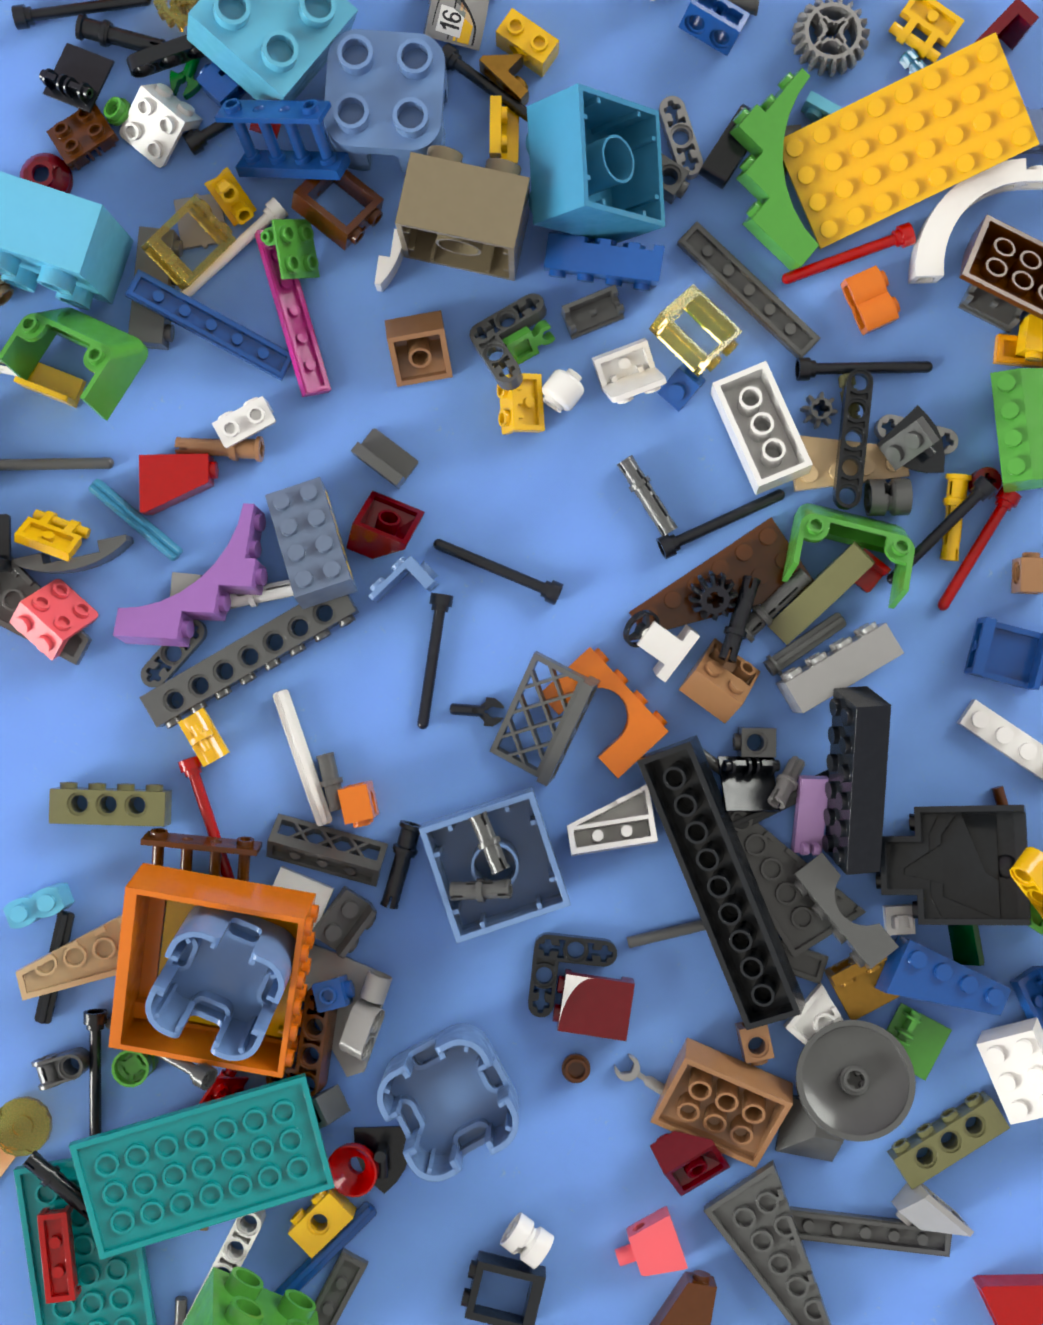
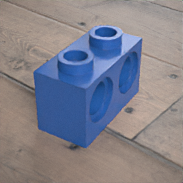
(714, 23)

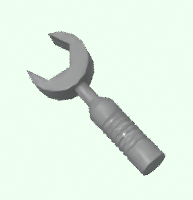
(649, 1081)

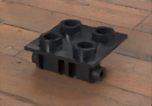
(77, 77)
(747, 782)

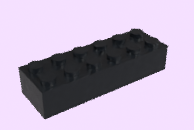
(856, 779)

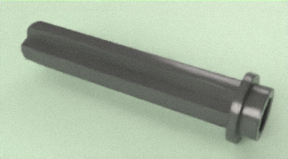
(804, 644)

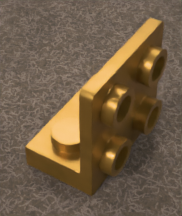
(856, 987)

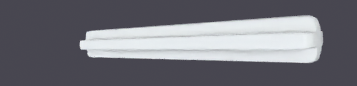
(302, 757)

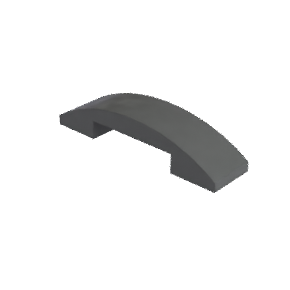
(108, 550)

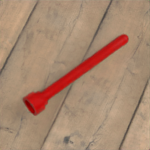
(902, 236)
(1004, 503)
(192, 769)

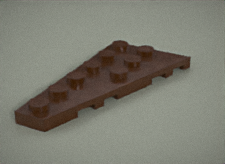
(755, 554)

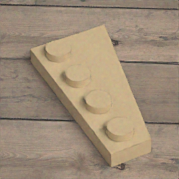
(823, 457)
(73, 964)

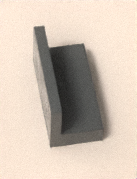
(385, 457)

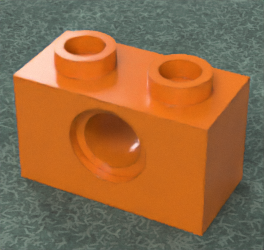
(358, 803)

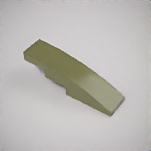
(821, 593)

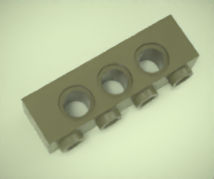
(65, 810)
(963, 1141)

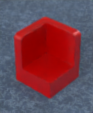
(872, 575)

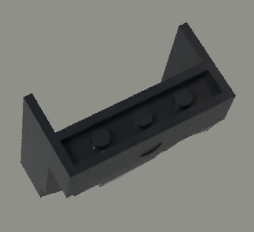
(959, 865)

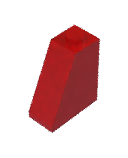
(172, 479)
(1012, 1298)

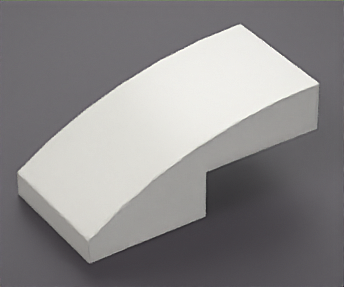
(388, 266)

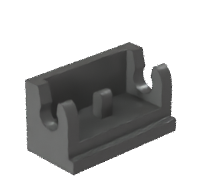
(990, 308)
(592, 312)

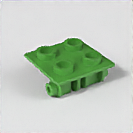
(293, 247)
(920, 1037)

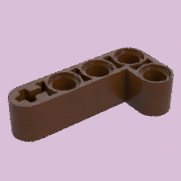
(312, 1037)

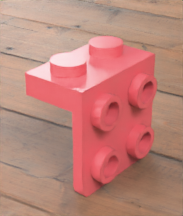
(52, 617)

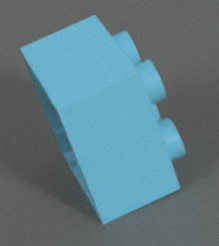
(269, 44)
(59, 243)

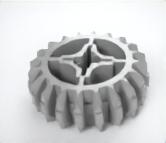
(820, 18)

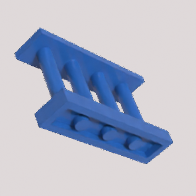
(277, 162)

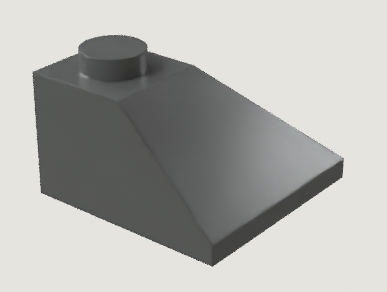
(803, 1137)

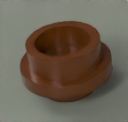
(576, 1068)

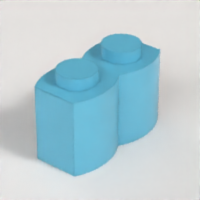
(38, 905)

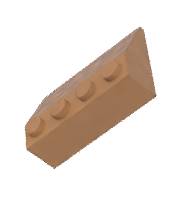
(723, 1101)

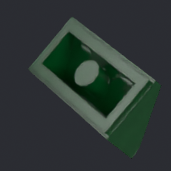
(966, 944)

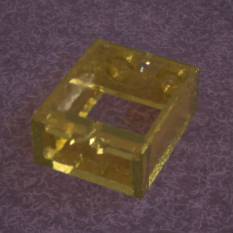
(169, 261)
(708, 317)

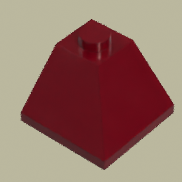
(383, 526)
(688, 1160)

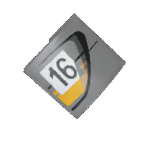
(457, 21)

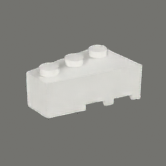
(615, 826)

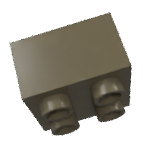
(463, 212)

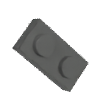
(909, 443)

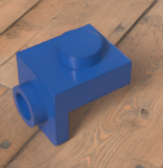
(681, 387)
(333, 993)

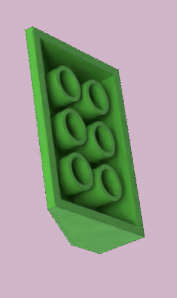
(1019, 426)

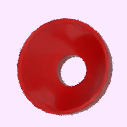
(345, 1178)

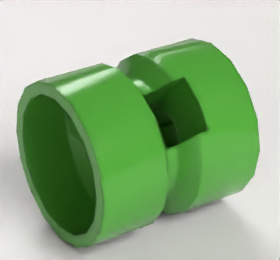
(133, 1067)

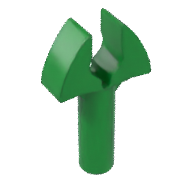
(187, 74)

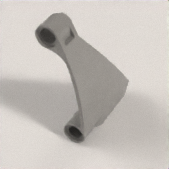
(360, 1021)

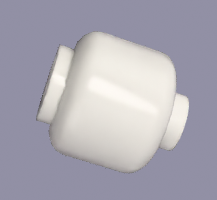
(563, 390)

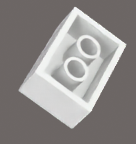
(1016, 1067)

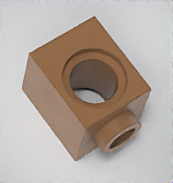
(1027, 574)
(754, 1056)

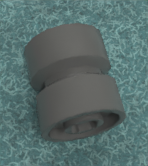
(891, 497)

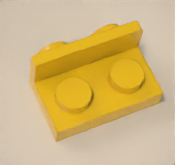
(503, 131)
(522, 407)

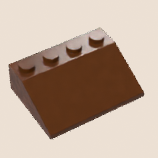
(1005, 265)

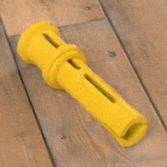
(956, 493)

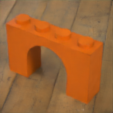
(641, 726)

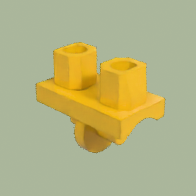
(231, 197)
(203, 737)

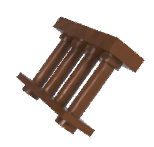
(216, 846)

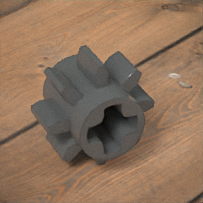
(812, 415)

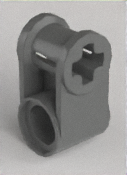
(57, 1067)

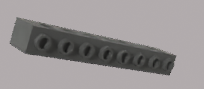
(159, 700)

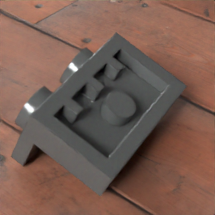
(345, 922)

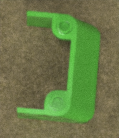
(109, 354)
(818, 523)

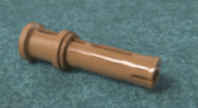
(245, 449)

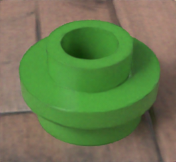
(116, 110)

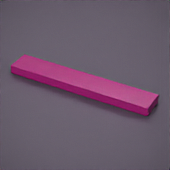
(295, 325)

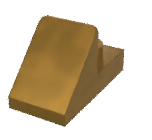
(501, 71)

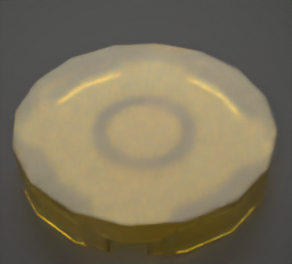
(24, 1126)

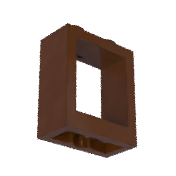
(305, 205)

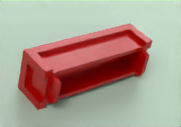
(58, 1255)

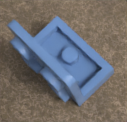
(401, 569)

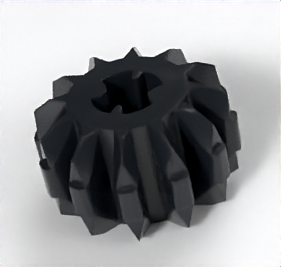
(712, 584)

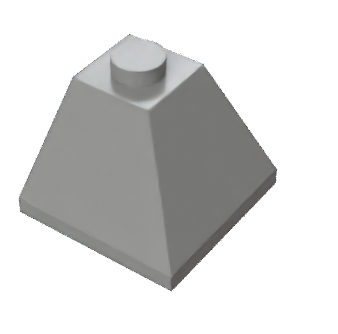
(928, 1212)

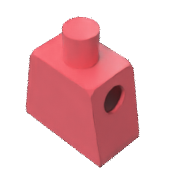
(653, 1245)

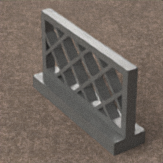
(566, 729)

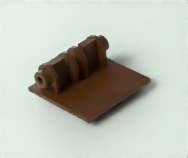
(80, 135)

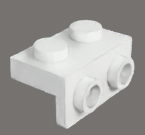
(244, 422)

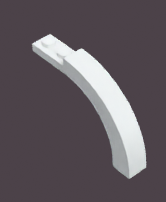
(930, 246)

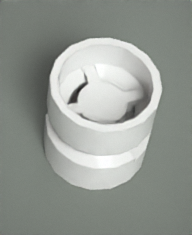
(527, 1240)

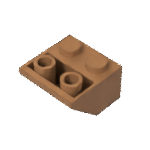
(719, 684)

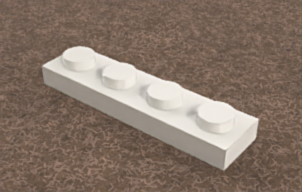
(1003, 737)

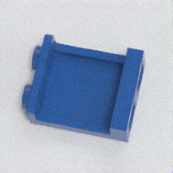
(1006, 654)

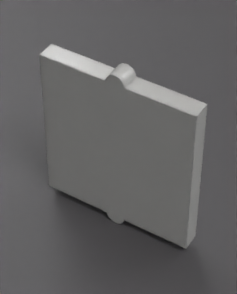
(189, 229)

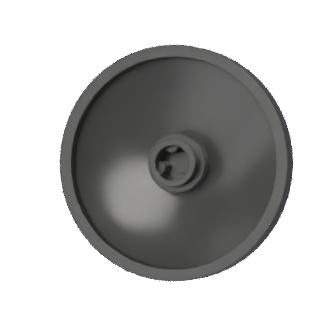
(855, 1080)

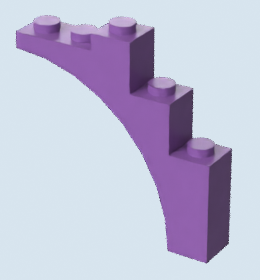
(208, 597)

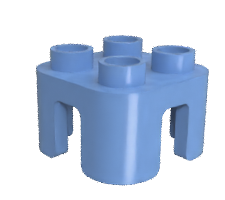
(385, 95)
(226, 972)
(449, 1100)

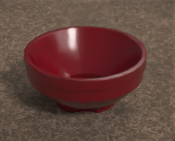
(59, 176)

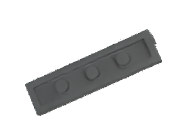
(324, 855)

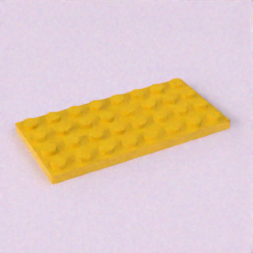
(908, 141)

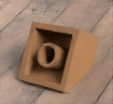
(418, 348)

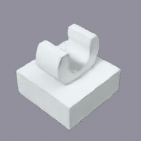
(898, 919)

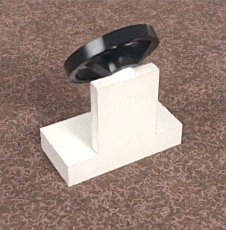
(660, 642)

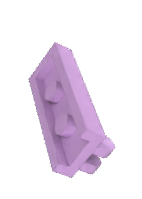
(809, 815)

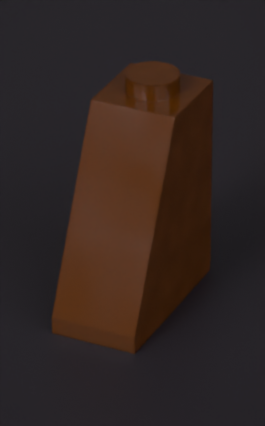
(689, 1301)

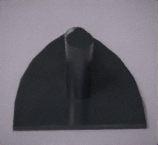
(931, 459)
(388, 1146)

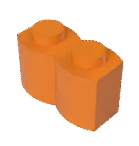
(870, 300)

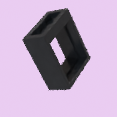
(507, 1267)

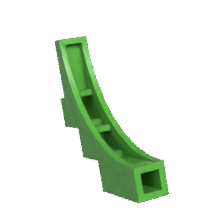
(762, 174)

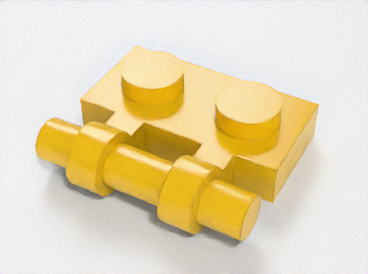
(931, 19)
(52, 534)

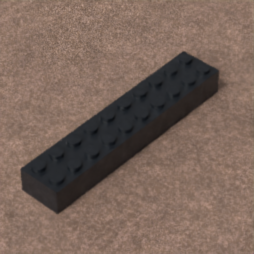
(722, 883)

